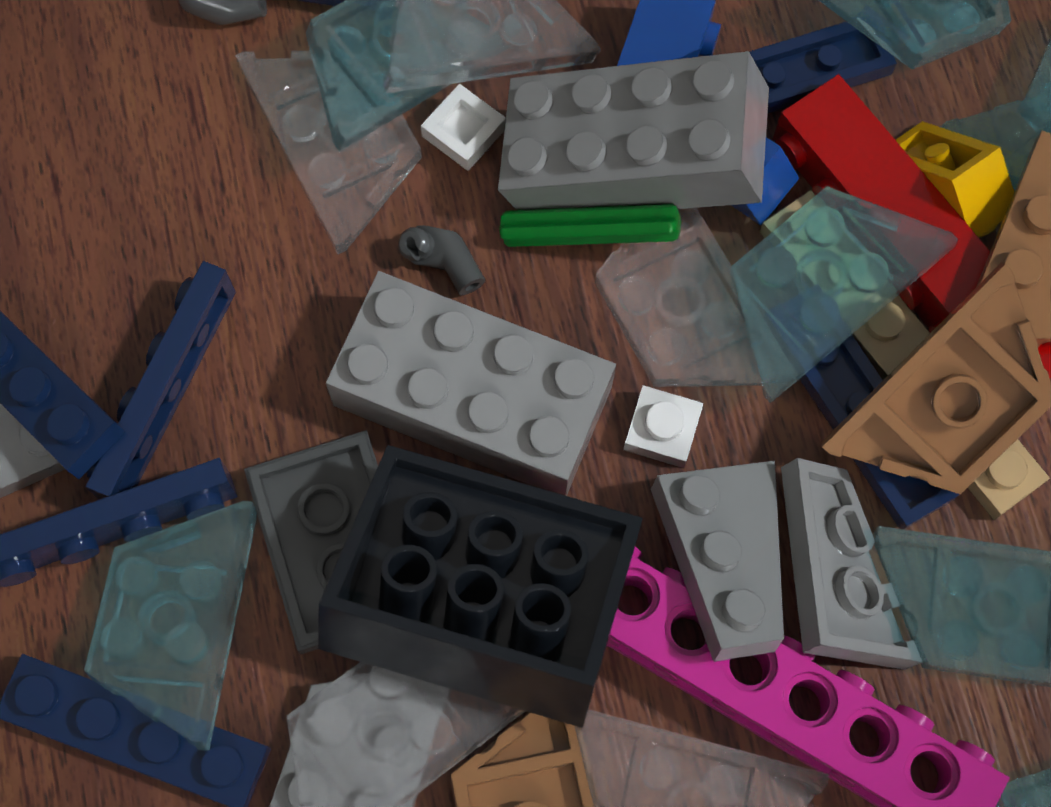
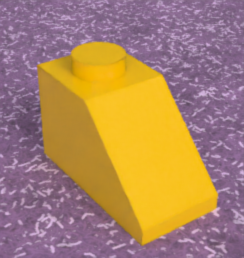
(964, 171)

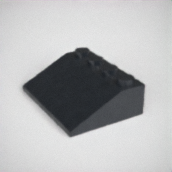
(479, 585)

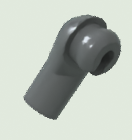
(225, 11)
(442, 251)

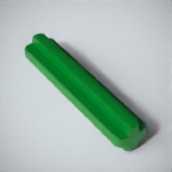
(590, 225)

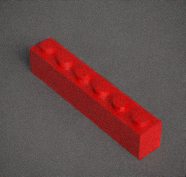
(846, 148)

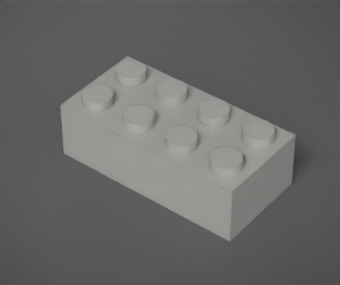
(637, 135)
(471, 383)

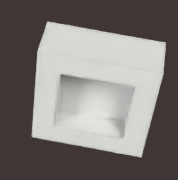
(463, 127)
(663, 426)

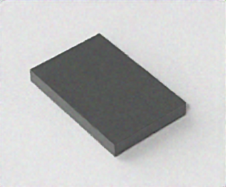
(306, 516)

